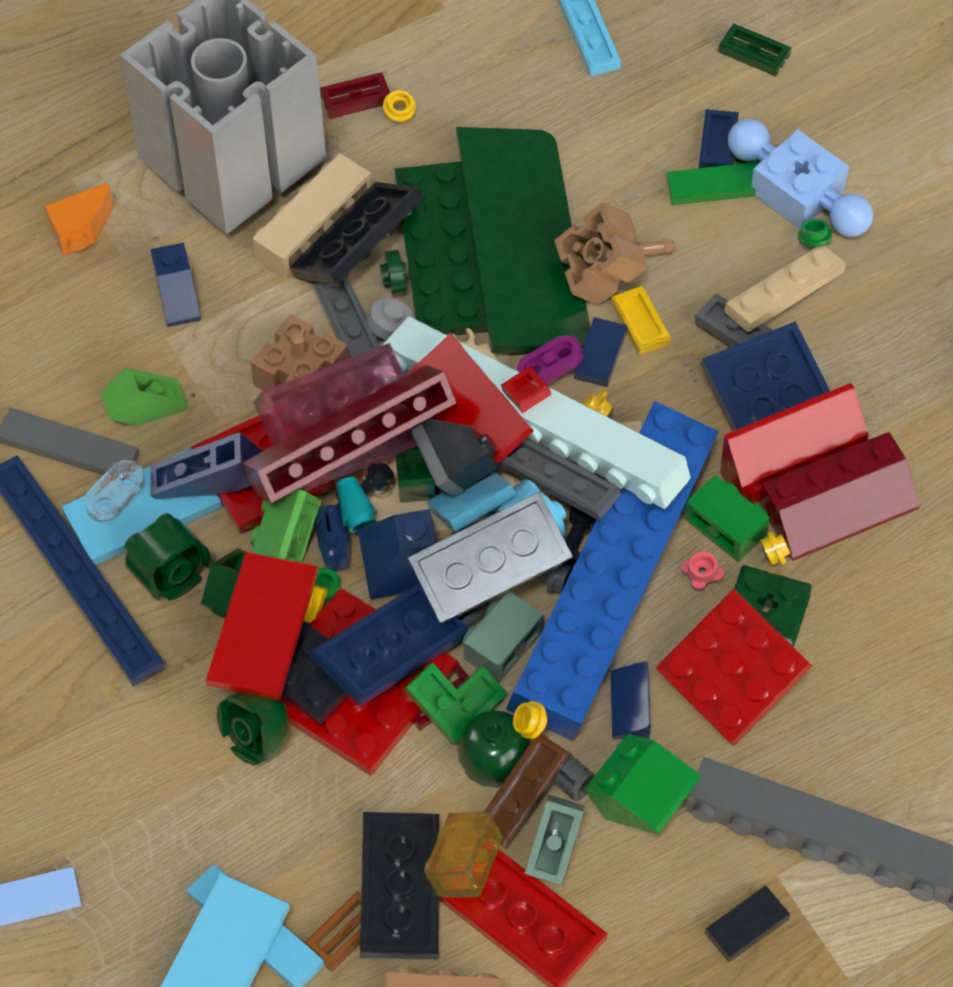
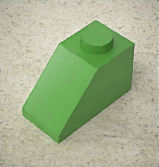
(142, 397)

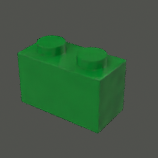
(727, 517)

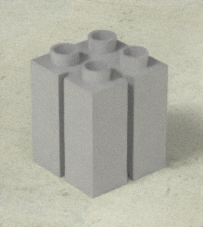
(225, 107)

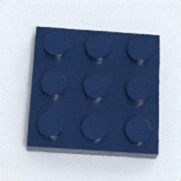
(764, 375)

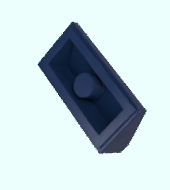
(630, 701)

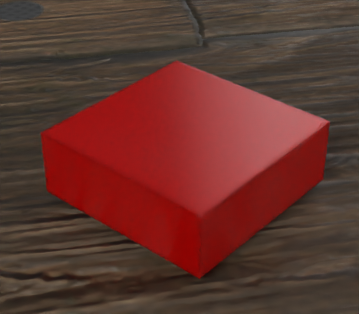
(526, 389)

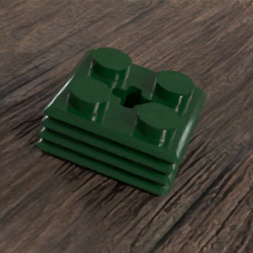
(781, 594)

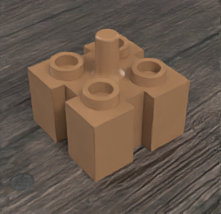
(601, 253)
(295, 354)

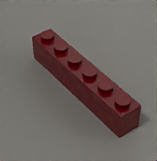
(348, 433)

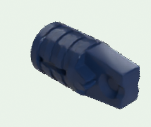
(333, 538)

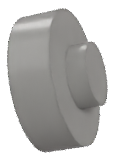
(387, 316)

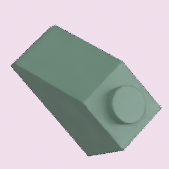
(555, 839)

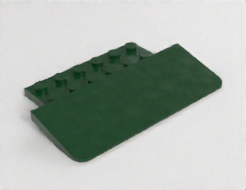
(486, 241)

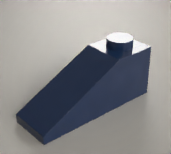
(205, 469)

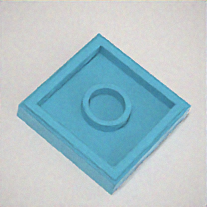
(473, 502)

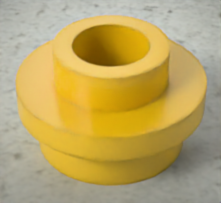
(401, 98)
(775, 548)
(530, 719)

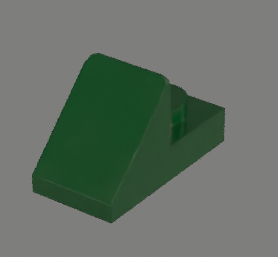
(414, 477)

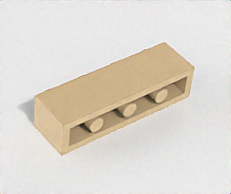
(310, 214)

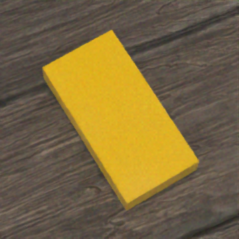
(642, 320)

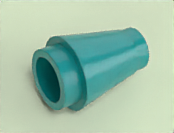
(354, 505)

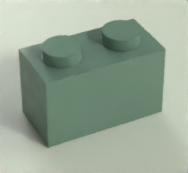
(503, 635)

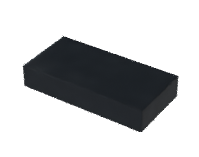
(747, 923)

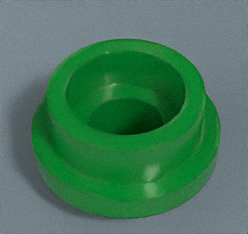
(814, 233)

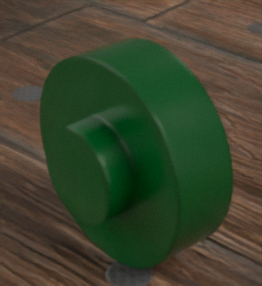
(393, 272)

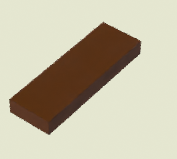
(526, 786)

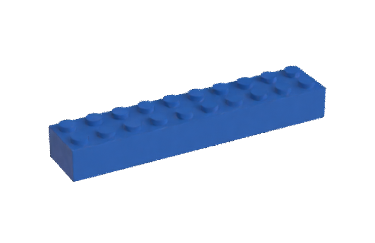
(607, 585)

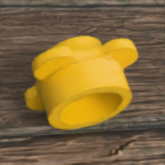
(599, 403)

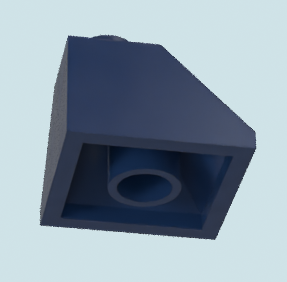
(387, 548)

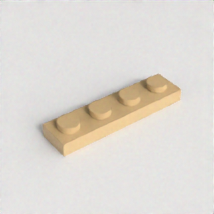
(784, 288)

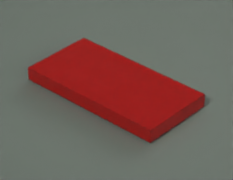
(476, 397)
(262, 626)
(530, 923)

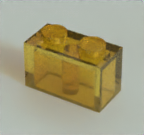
(463, 854)

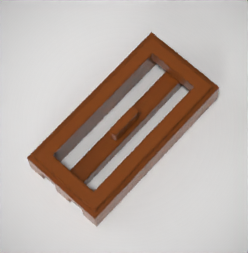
(349, 946)

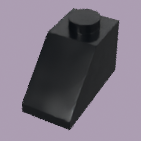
(462, 451)

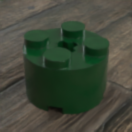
(166, 558)

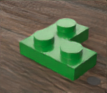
(452, 707)

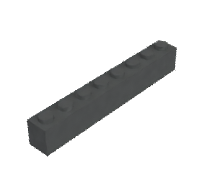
(823, 831)

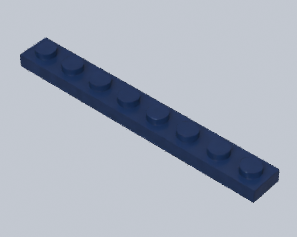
(77, 573)

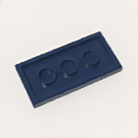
(387, 645)

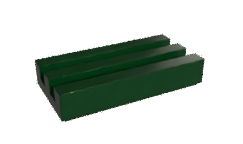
(752, 53)

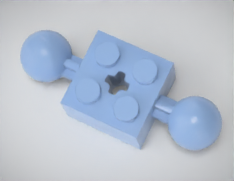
(800, 178)

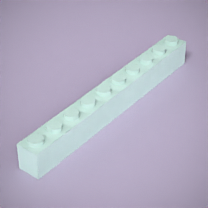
(570, 428)

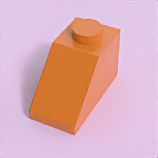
(80, 218)

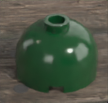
(254, 725)
(490, 747)

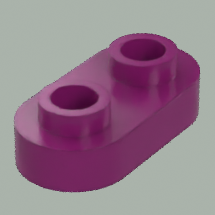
(549, 359)

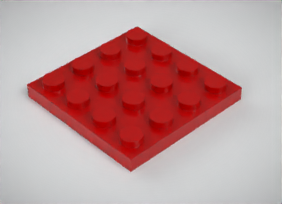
(365, 732)

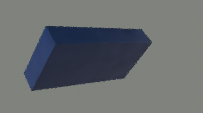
(715, 138)
(601, 352)

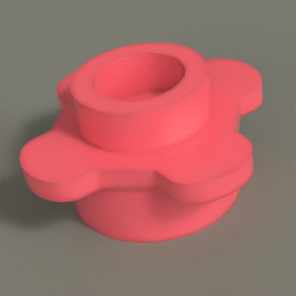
(698, 561)

